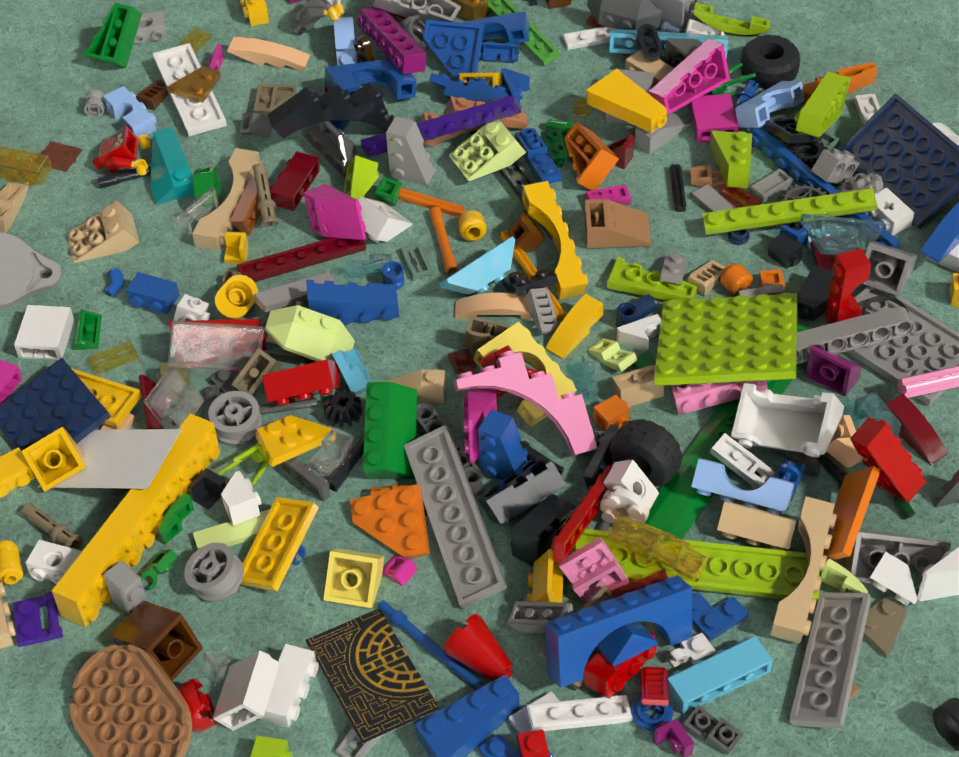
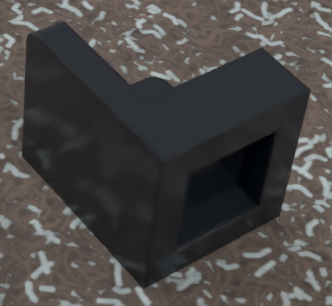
(207, 488)

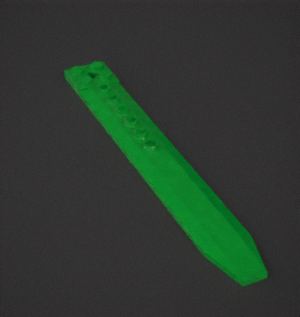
(677, 501)

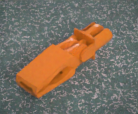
(860, 77)

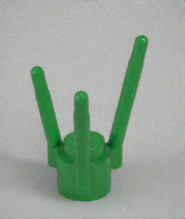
(722, 88)

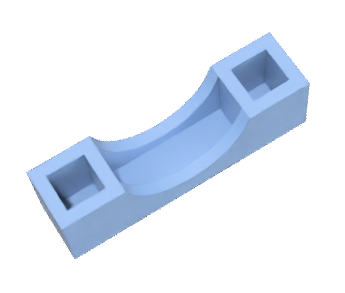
(780, 96)
(712, 477)

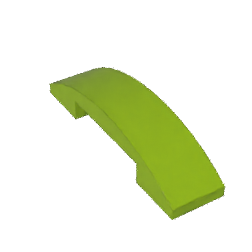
(756, 26)

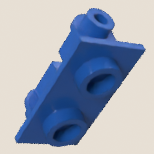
(508, 51)

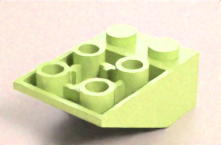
(487, 151)

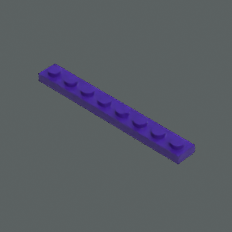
(451, 123)

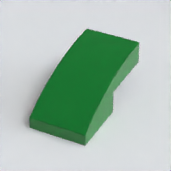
(171, 522)

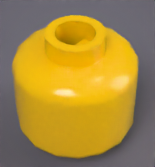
(472, 225)

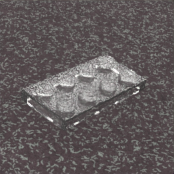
(213, 345)

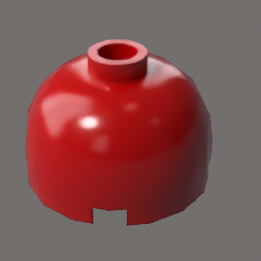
(198, 705)

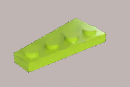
(642, 282)

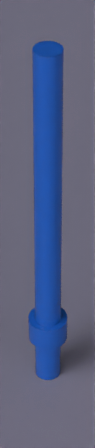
(399, 619)

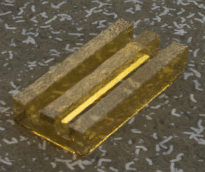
(193, 39)
(114, 359)

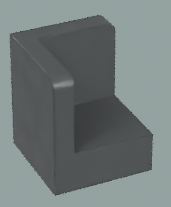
(255, 124)

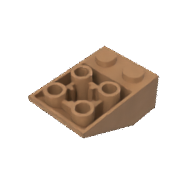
(615, 225)

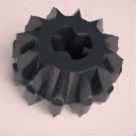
(343, 408)

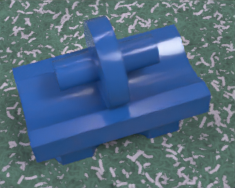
(790, 472)

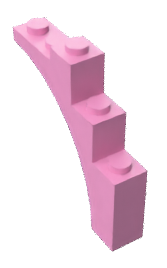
(512, 377)

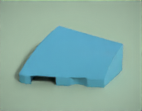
(352, 369)

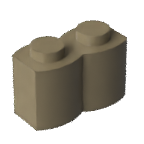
(481, 331)

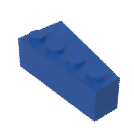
(353, 302)

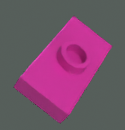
(616, 194)

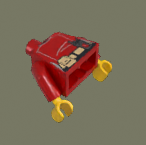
(121, 151)

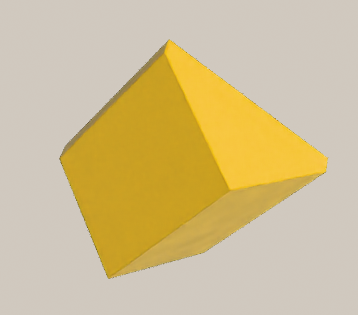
(54, 458)

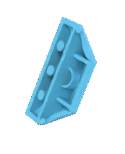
(482, 270)

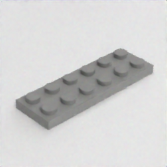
(830, 660)

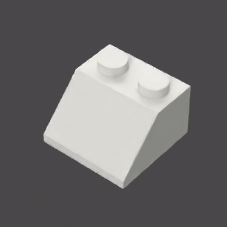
(381, 220)

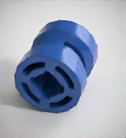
(393, 274)

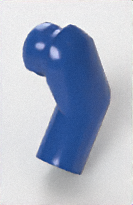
(117, 282)

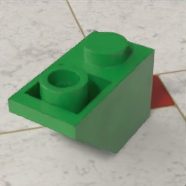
(205, 179)

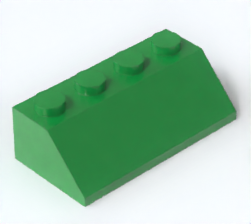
(388, 427)

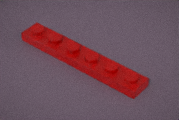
(579, 519)

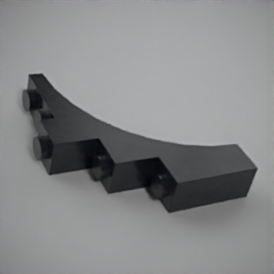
(336, 104)

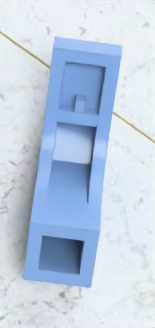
(344, 40)

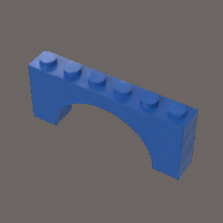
(576, 635)

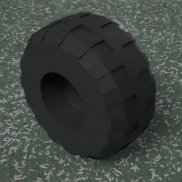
(771, 60)
(650, 448)

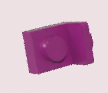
(676, 736)

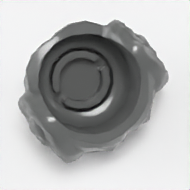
(415, 29)

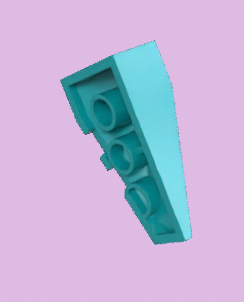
(169, 168)

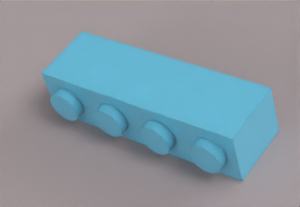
(719, 674)

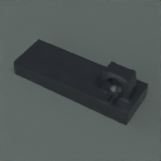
(602, 456)

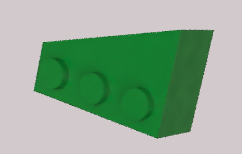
(116, 36)

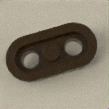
(363, 48)

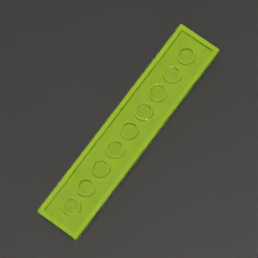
(728, 570)

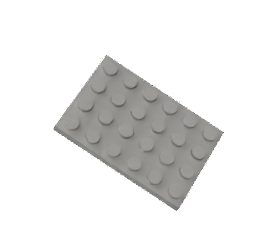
(924, 350)

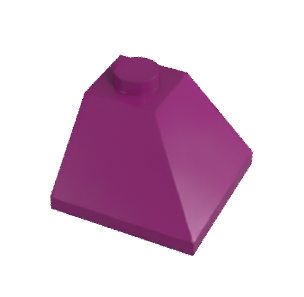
(832, 370)

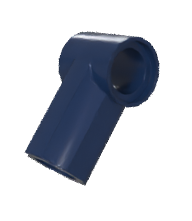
(635, 310)

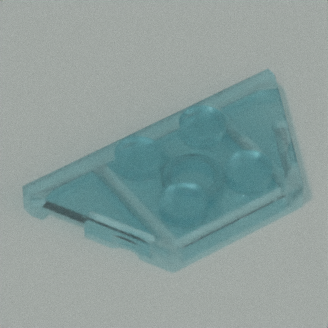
(839, 234)

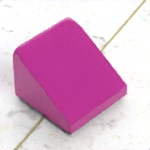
(399, 569)

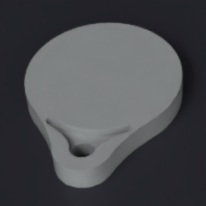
(22, 271)

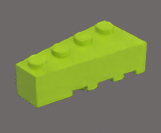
(824, 105)

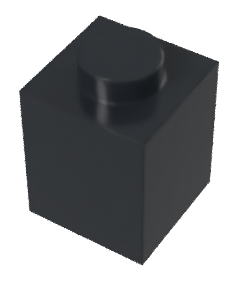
(785, 250)

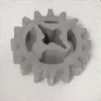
(860, 182)

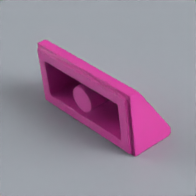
(216, 58)

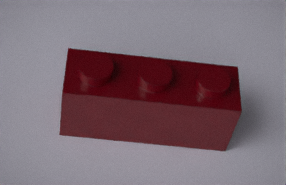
(295, 180)

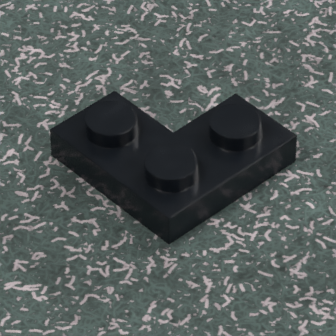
(520, 283)

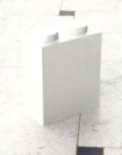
(44, 332)
(246, 690)

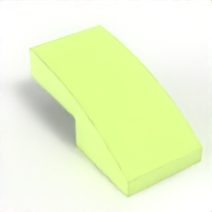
(611, 355)
(841, 578)

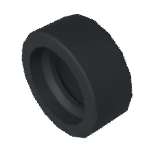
(947, 721)

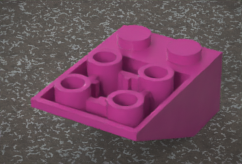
(334, 213)
(476, 409)

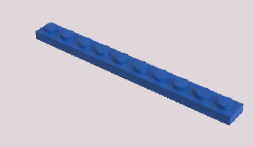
(802, 173)

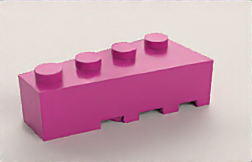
(693, 77)

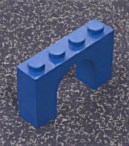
(377, 72)

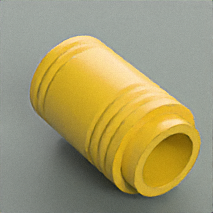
(10, 563)

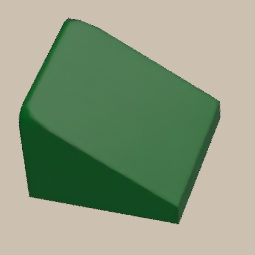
(388, 191)

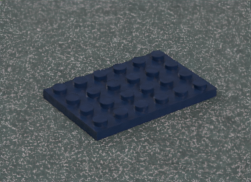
(910, 157)

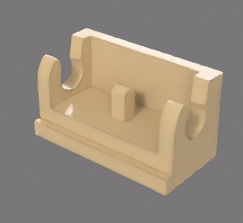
(637, 386)

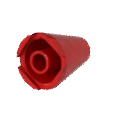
(478, 649)

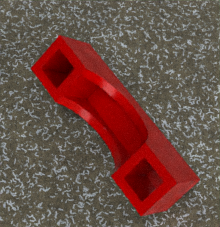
(848, 273)

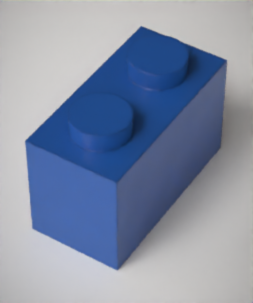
(152, 293)

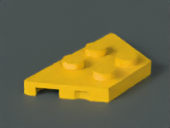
(290, 438)

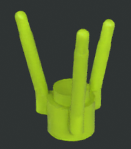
(256, 454)

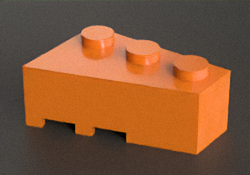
(590, 156)

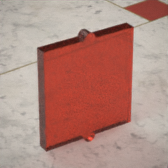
(61, 155)

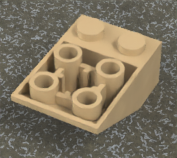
(103, 234)

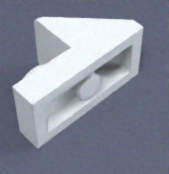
(639, 332)

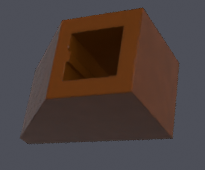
(525, 232)

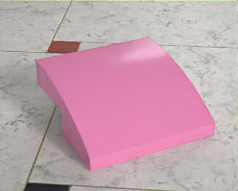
(592, 569)

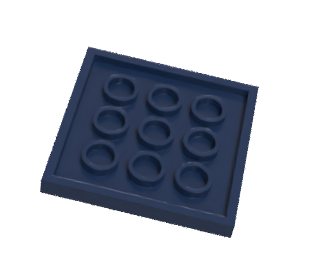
(48, 403)

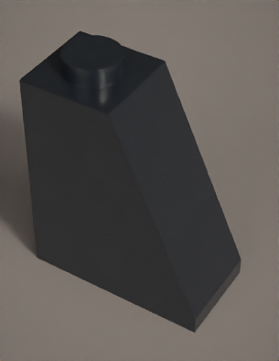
(814, 294)

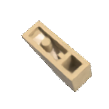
(429, 384)

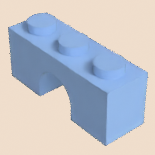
(135, 116)

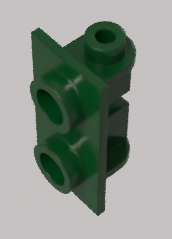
(556, 146)

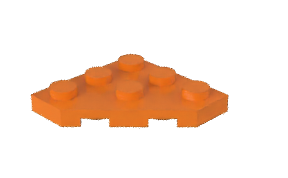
(394, 520)

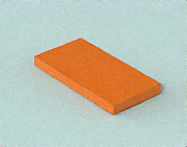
(850, 511)

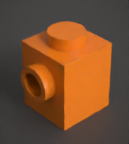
(612, 412)

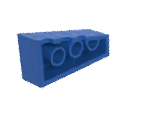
(468, 721)

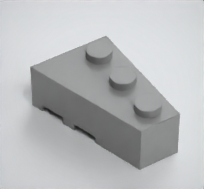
(406, 152)

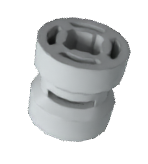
(94, 103)

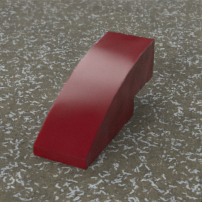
(917, 430)

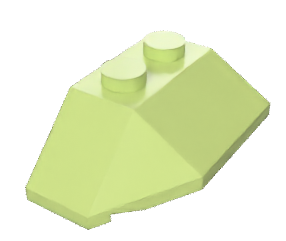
(308, 333)

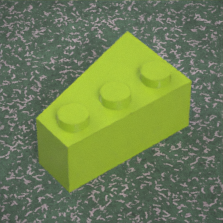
(732, 156)

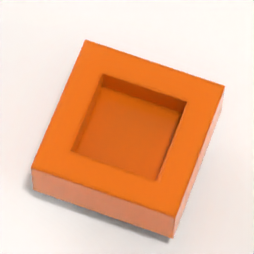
(771, 277)

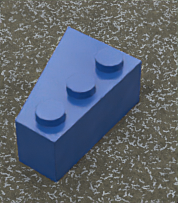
(500, 446)

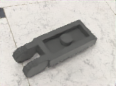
(304, 475)

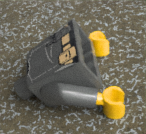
(313, 12)

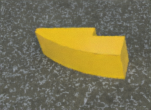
(575, 326)

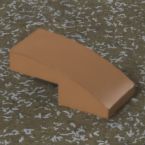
(704, 175)

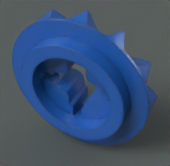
(643, 720)

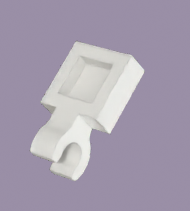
(692, 650)

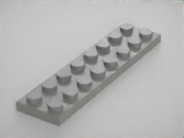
(455, 517)

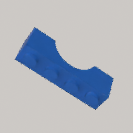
(511, 27)

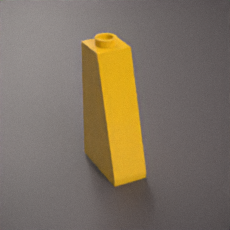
(626, 101)

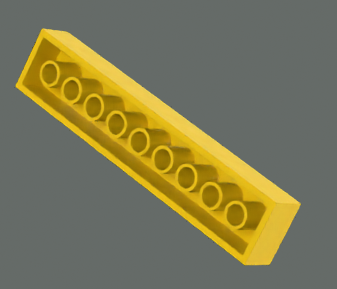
(134, 523)

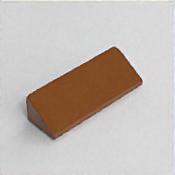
(246, 211)

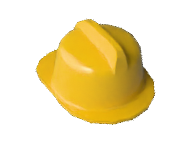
(234, 294)

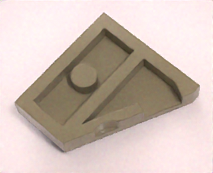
(271, 96)
(884, 624)

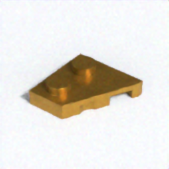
(196, 84)

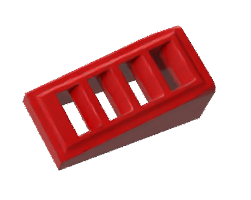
(654, 686)

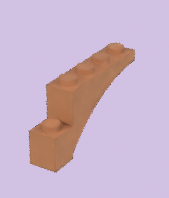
(458, 104)

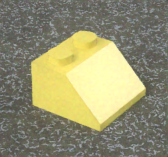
(353, 577)

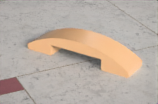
(491, 305)

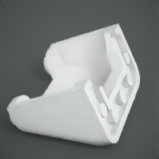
(786, 421)

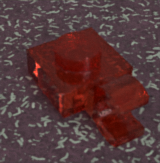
(462, 361)

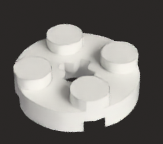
(614, 501)

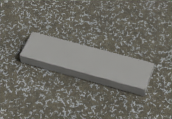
(288, 293)

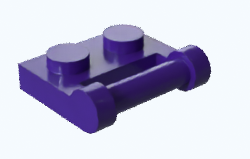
(29, 623)

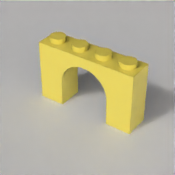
(534, 354)

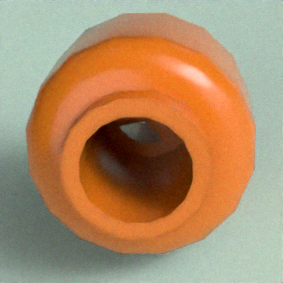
(735, 278)

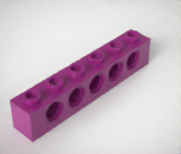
(392, 40)

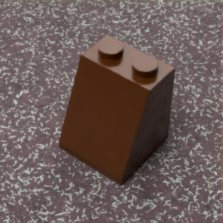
(161, 634)

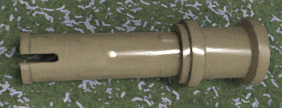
(265, 204)
(57, 532)

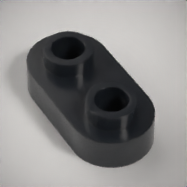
(649, 44)

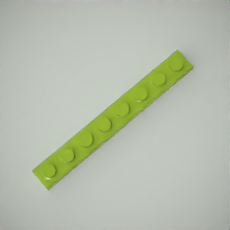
(788, 211)

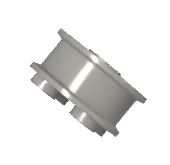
(235, 417)
(214, 572)

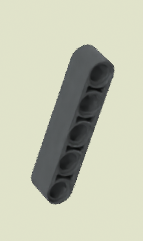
(428, 421)

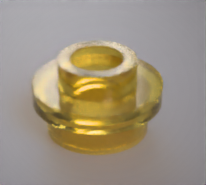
(581, 107)

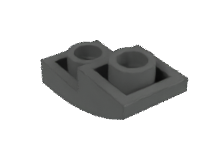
(715, 733)

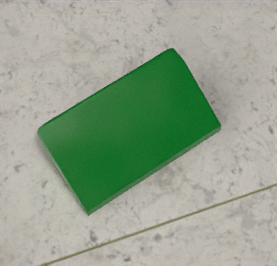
(87, 330)

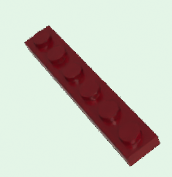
(300, 257)

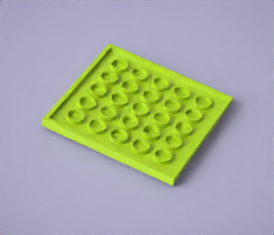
(727, 340)

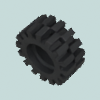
(808, 147)

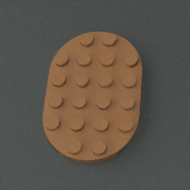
(129, 706)

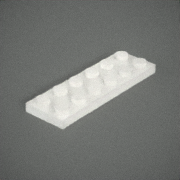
(195, 115)

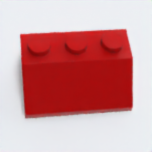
(301, 382)

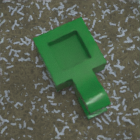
(160, 564)

